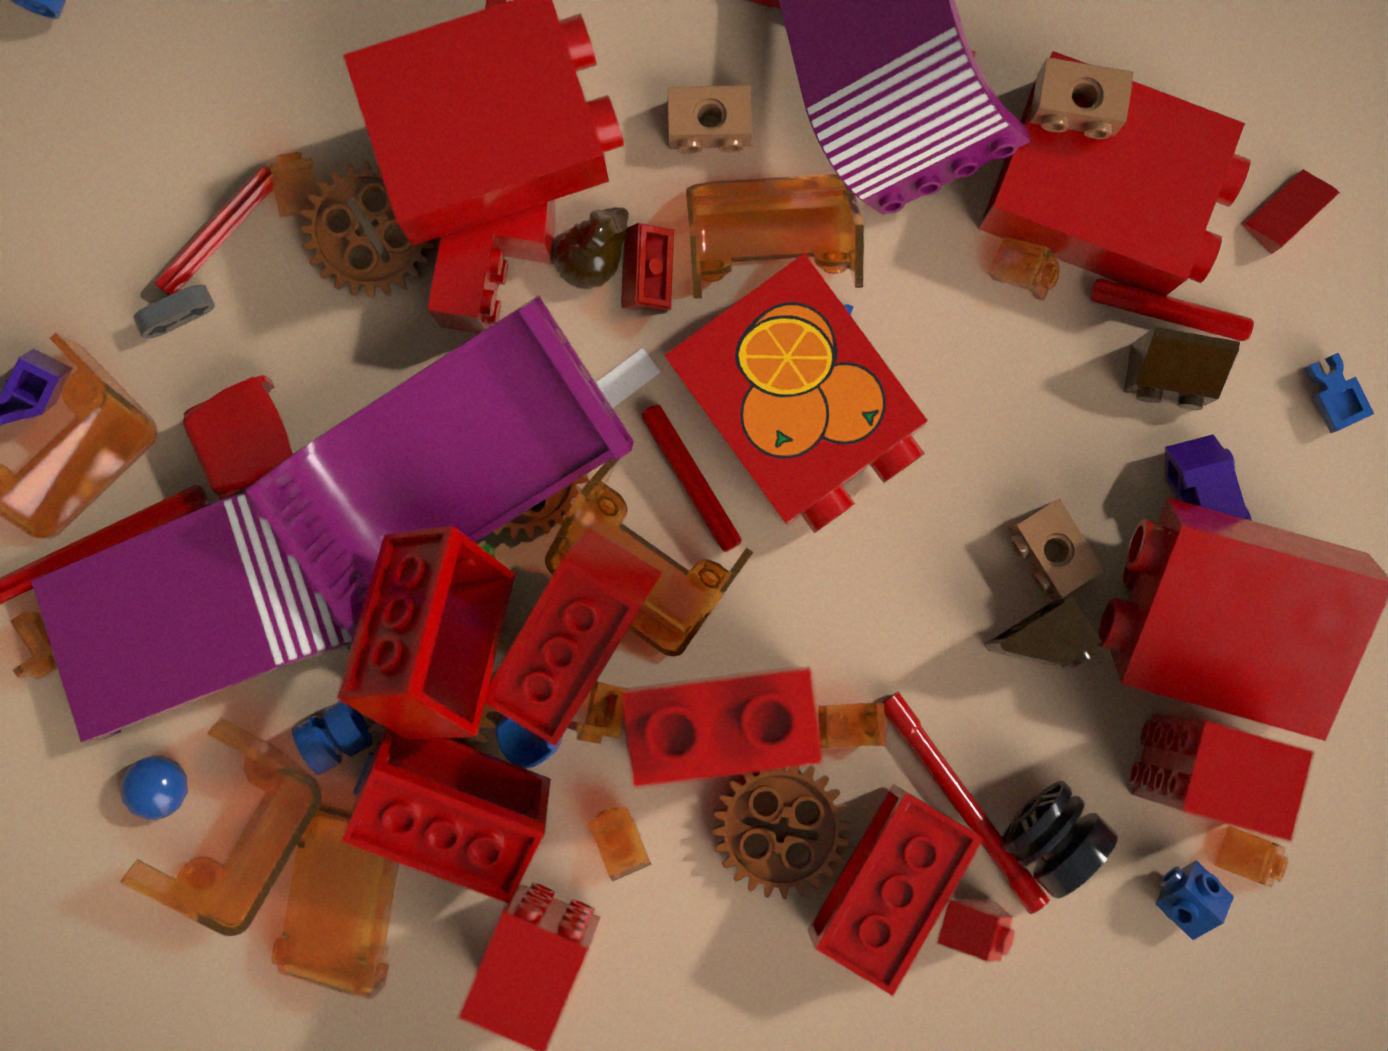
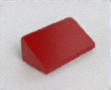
(1290, 210)
(647, 268)

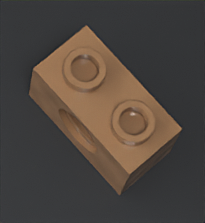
(1103, 88)
(728, 103)
(1077, 560)

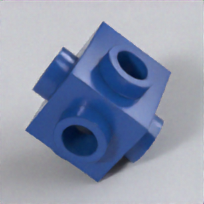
(1194, 899)

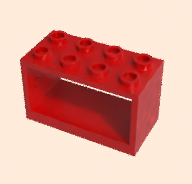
(428, 634)
(571, 635)
(1222, 774)
(450, 813)
(893, 889)
(530, 967)

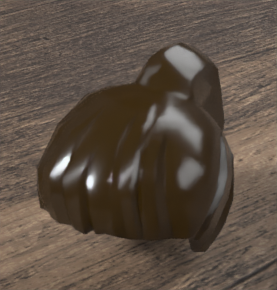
(593, 249)

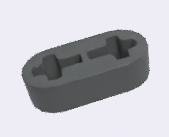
(174, 311)

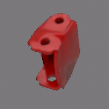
(237, 436)

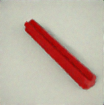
(215, 232)
(1171, 309)
(691, 478)

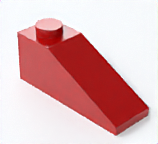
(977, 929)

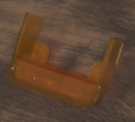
(773, 221)
(83, 457)
(679, 598)
(232, 893)

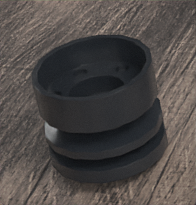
(1065, 845)

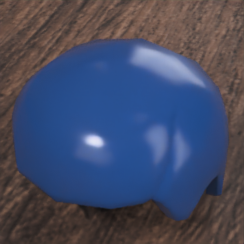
(522, 745)
(154, 787)

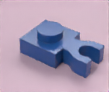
(1341, 400)

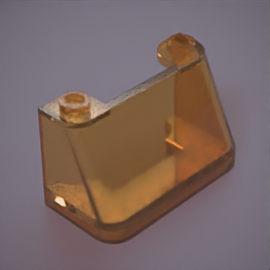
(336, 910)

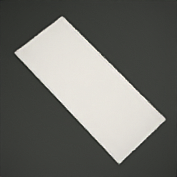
(628, 377)

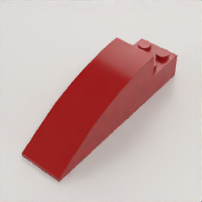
(473, 262)

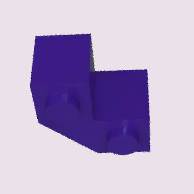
(32, 386)
(1205, 476)

